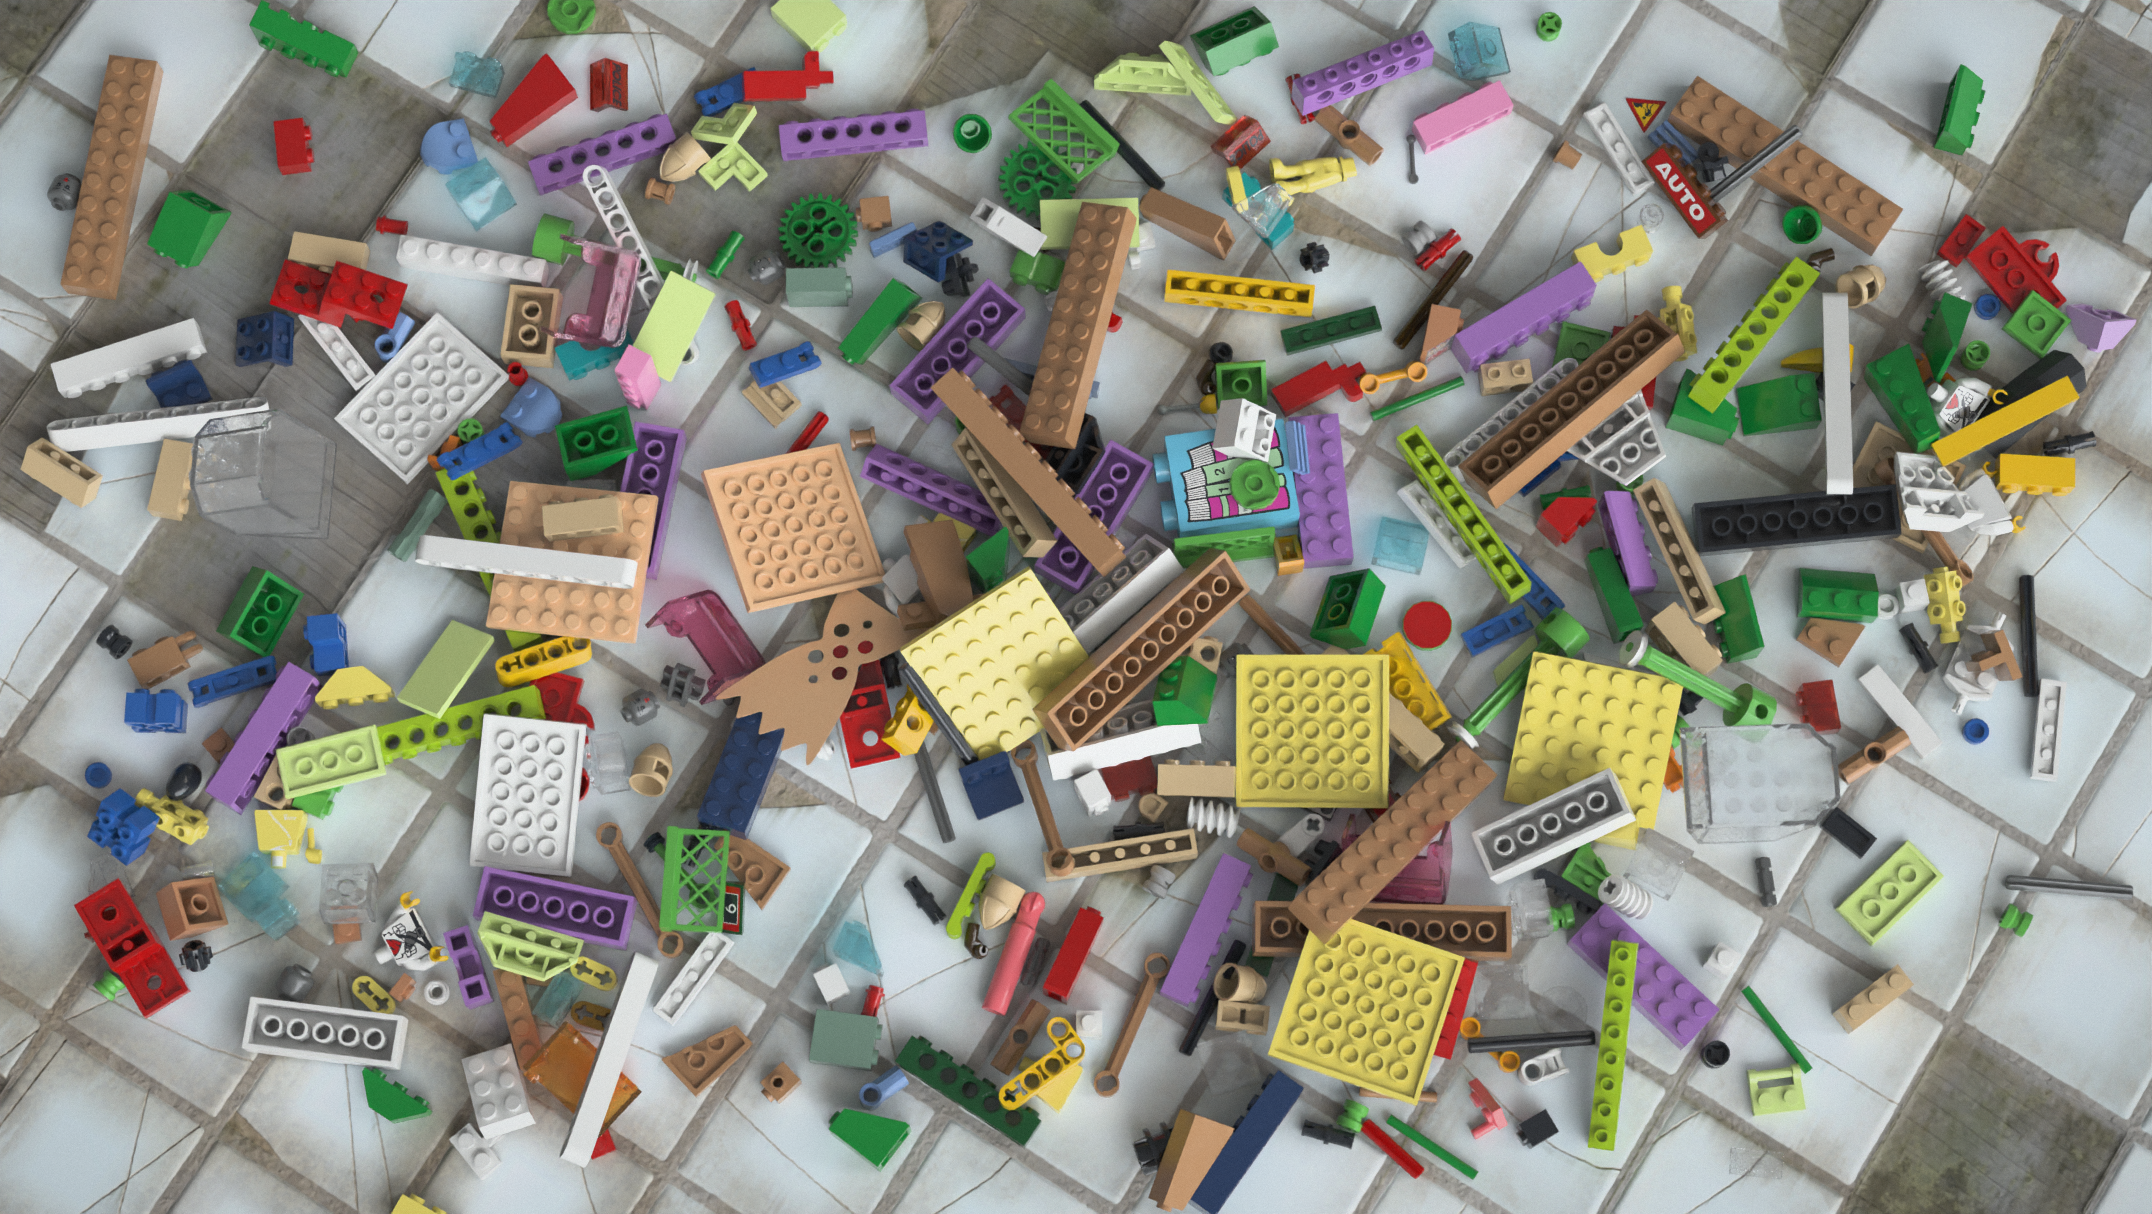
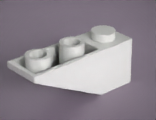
(1007, 227)

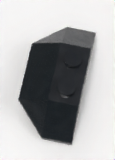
(1078, 464)

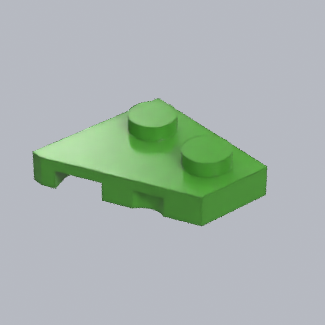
(1586, 871)

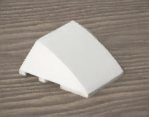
(1623, 442)
(1929, 495)

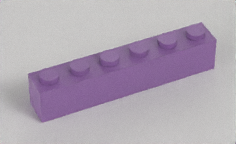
(1205, 930)

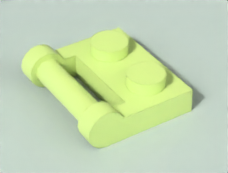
(1779, 1098)

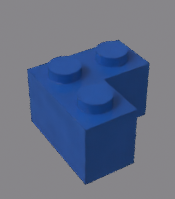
(329, 642)

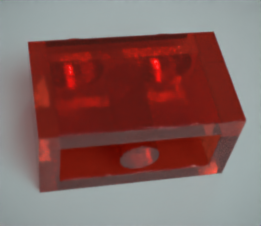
(1819, 706)
(1130, 778)

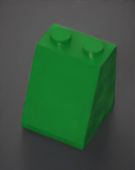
(187, 227)
(1694, 420)
(869, 1135)

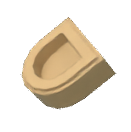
(1151, 806)

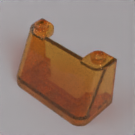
(564, 1067)

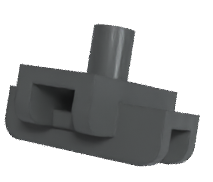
(684, 685)

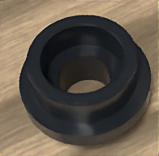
(1221, 352)

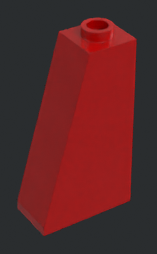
(532, 102)
(1073, 955)

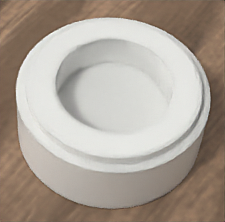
(1887, 606)

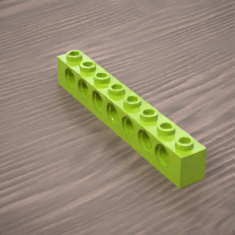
(1753, 335)
(1463, 514)
(471, 526)
(405, 730)
(1613, 1045)

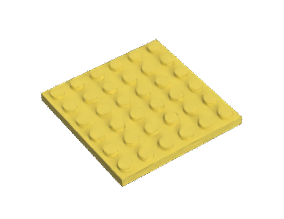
(997, 662)
(1591, 719)
(1312, 731)
(1367, 1009)

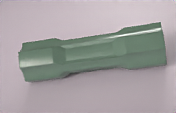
(427, 511)

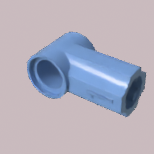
(394, 337)
(884, 1086)

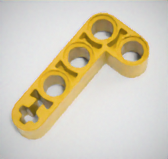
(545, 663)
(1038, 1069)

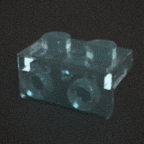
(477, 74)

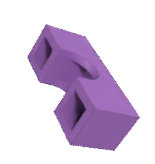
(469, 966)

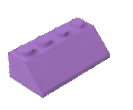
(1626, 541)

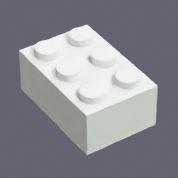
(498, 1091)

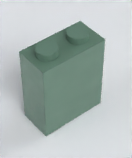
(818, 287)
(845, 1040)

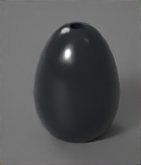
(183, 781)

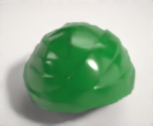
(972, 133)
(1802, 224)

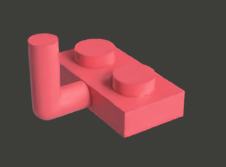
(1490, 1109)

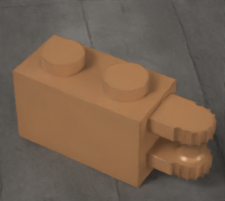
(163, 659)

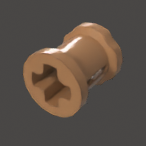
(660, 191)
(862, 438)

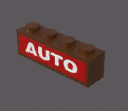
(1685, 190)

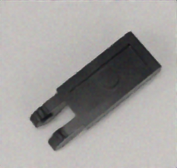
(1566, 890)

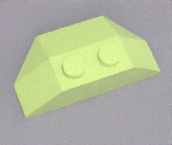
(1141, 74)
(526, 947)

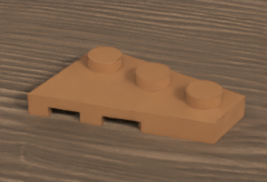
(755, 867)
(707, 1060)

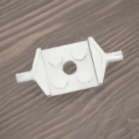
(1971, 685)

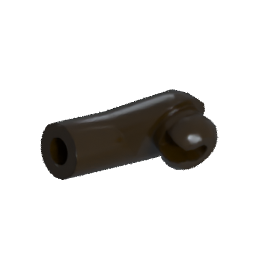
(1816, 259)
(1204, 378)
(973, 944)

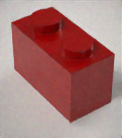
(292, 146)

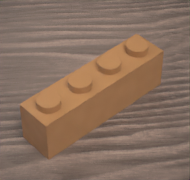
(518, 1014)

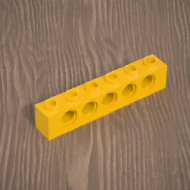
(1239, 293)
(898, 734)

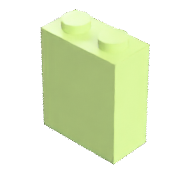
(810, 21)

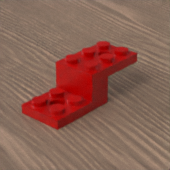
(338, 294)
(865, 711)
(132, 948)

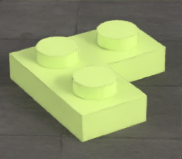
(727, 129)
(730, 162)

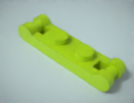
(965, 904)

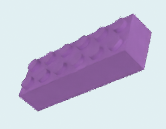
(987, 315)
(1523, 318)
(655, 471)
(1322, 496)
(1110, 497)
(267, 730)
(562, 907)
(1659, 987)

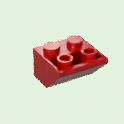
(1564, 517)

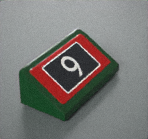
(734, 908)

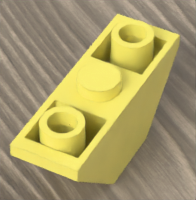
(353, 687)

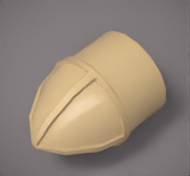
(682, 159)
(1862, 284)
(922, 324)
(652, 771)
(998, 901)
(1243, 987)

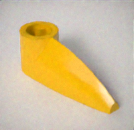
(1810, 360)

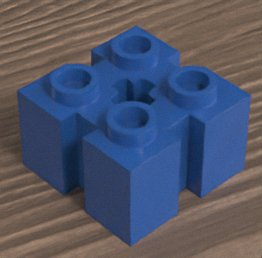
(156, 712)
(123, 826)

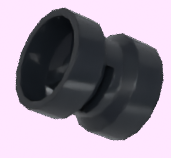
(114, 641)
(1718, 1051)

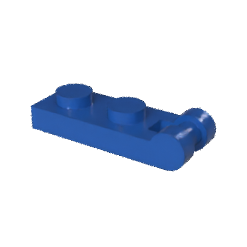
(725, 94)
(784, 365)
(1496, 631)

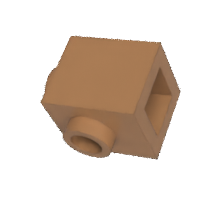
(874, 213)
(780, 1083)

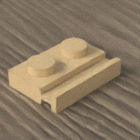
(772, 401)

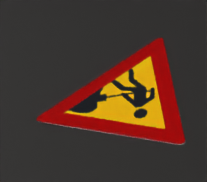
(1645, 111)

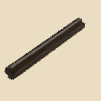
(1434, 297)

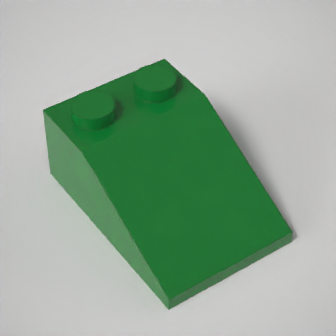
(1944, 332)
(1779, 405)
(595, 442)

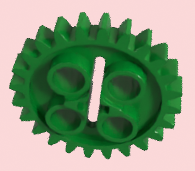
(1031, 198)
(803, 218)

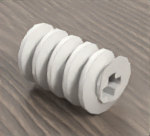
(1938, 279)
(1212, 817)
(1625, 897)

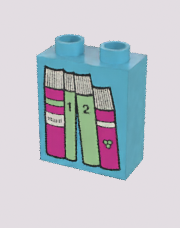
(1201, 487)

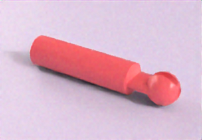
(1014, 954)

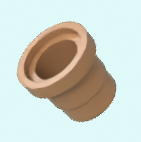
(1567, 155)

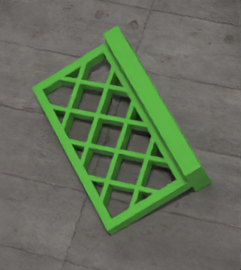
(1081, 123)
(1239, 545)
(673, 873)

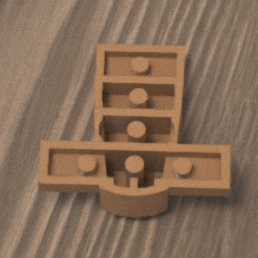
(940, 572)

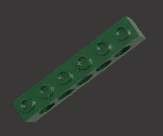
(910, 1061)

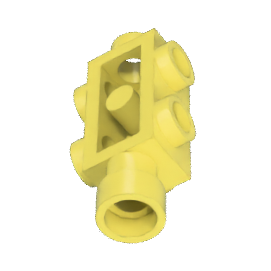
(1679, 319)
(1945, 602)
(176, 820)

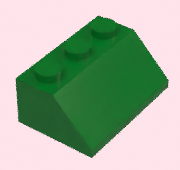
(1235, 41)
(1960, 112)
(989, 562)
(1837, 595)
(1348, 609)
(260, 612)
(1739, 625)
(1184, 693)

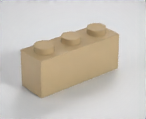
(322, 252)
(61, 472)
(171, 481)
(582, 518)
(1196, 779)
(1873, 999)

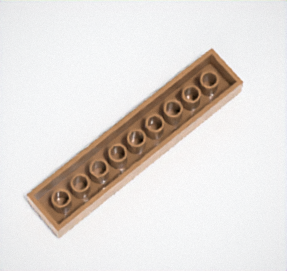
(1795, 174)
(112, 177)
(1078, 325)
(1571, 409)
(1024, 466)
(1141, 649)
(1392, 842)
(1464, 930)

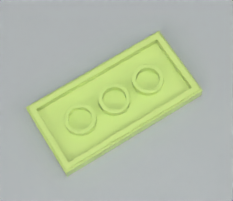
(1198, 83)
(1060, 218)
(673, 323)
(445, 669)
(330, 761)
(1889, 892)

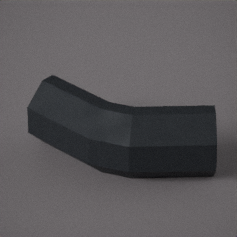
(2039, 375)

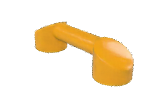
(1414, 370)
(1507, 1061)

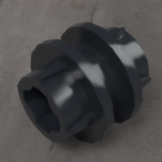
(1151, 1149)

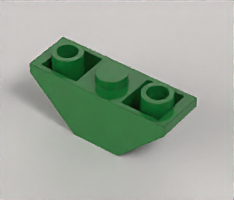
(391, 1099)

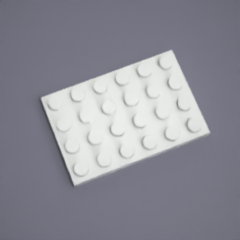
(421, 397)
(527, 794)

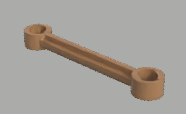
(1886, 473)
(1043, 809)
(638, 887)
(1132, 1025)

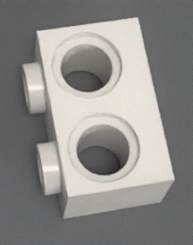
(1093, 793)

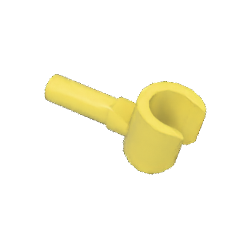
(313, 855)

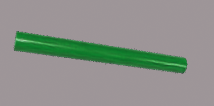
(1417, 398)
(1776, 1029)
(1432, 1147)

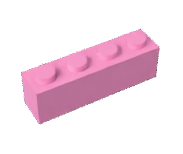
(1462, 116)
(637, 377)

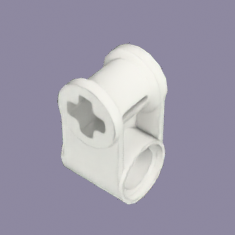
(1299, 838)
(1548, 1066)

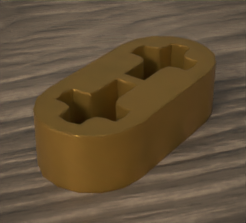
(592, 1008)

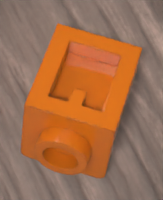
(452, 444)

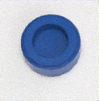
(1987, 306)
(1975, 731)
(98, 775)

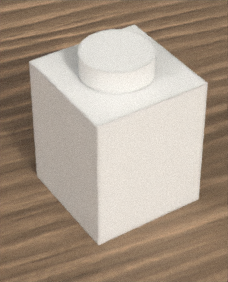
(1912, 596)
(1722, 961)
(831, 982)
(1089, 1024)

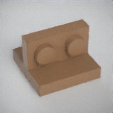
(1997, 655)

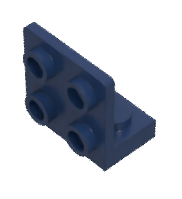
(931, 246)
(265, 339)
(179, 385)
(991, 785)

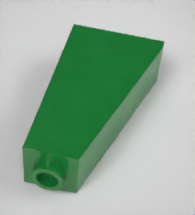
(879, 321)
(1612, 594)

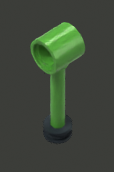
(655, 843)

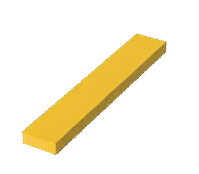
(2005, 421)

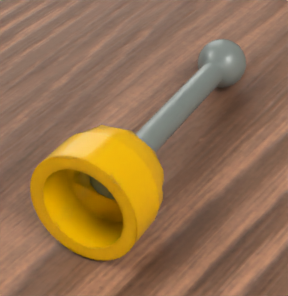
(1206, 405)

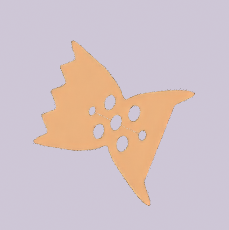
(812, 709)

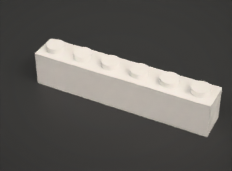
(471, 262)
(128, 358)

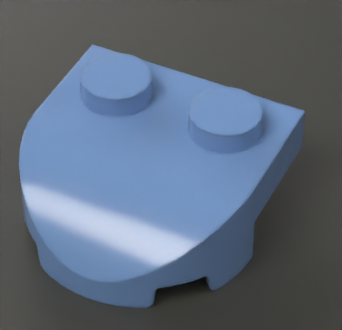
(448, 147)
(533, 409)

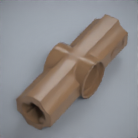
(1359, 144)
(1885, 746)
(1274, 857)
(1030, 1023)

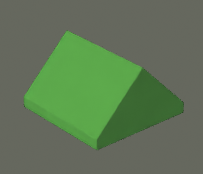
(1241, 380)

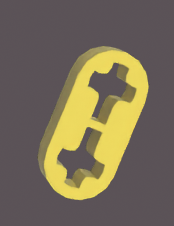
(1235, 184)
(591, 979)
(377, 991)

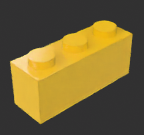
(2035, 474)

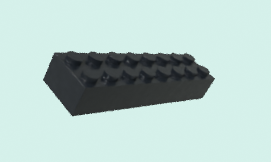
(1796, 520)

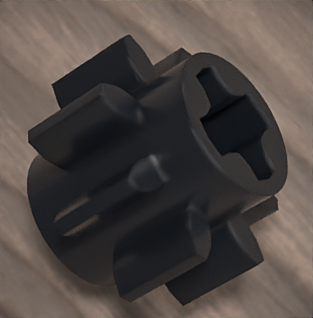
(1314, 257)
(195, 955)

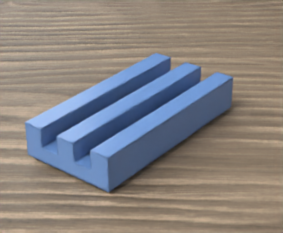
(1677, 137)
(891, 240)
(1297, 447)

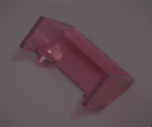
(609, 298)
(715, 637)
(1423, 879)

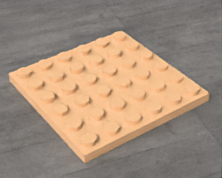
(793, 527)
(571, 607)

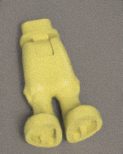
(1315, 173)

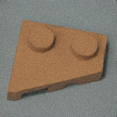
(1830, 638)

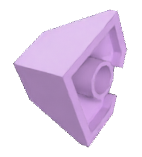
(2098, 327)

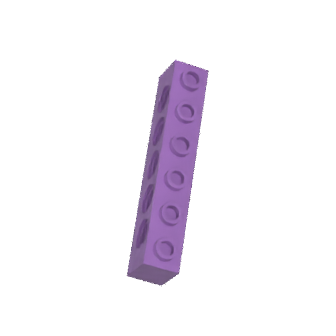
(1362, 72)
(843, 144)
(615, 158)
(930, 489)

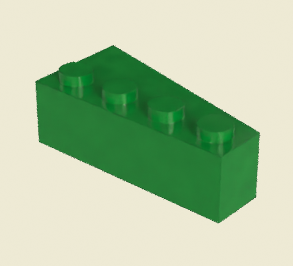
(302, 41)
(1904, 397)

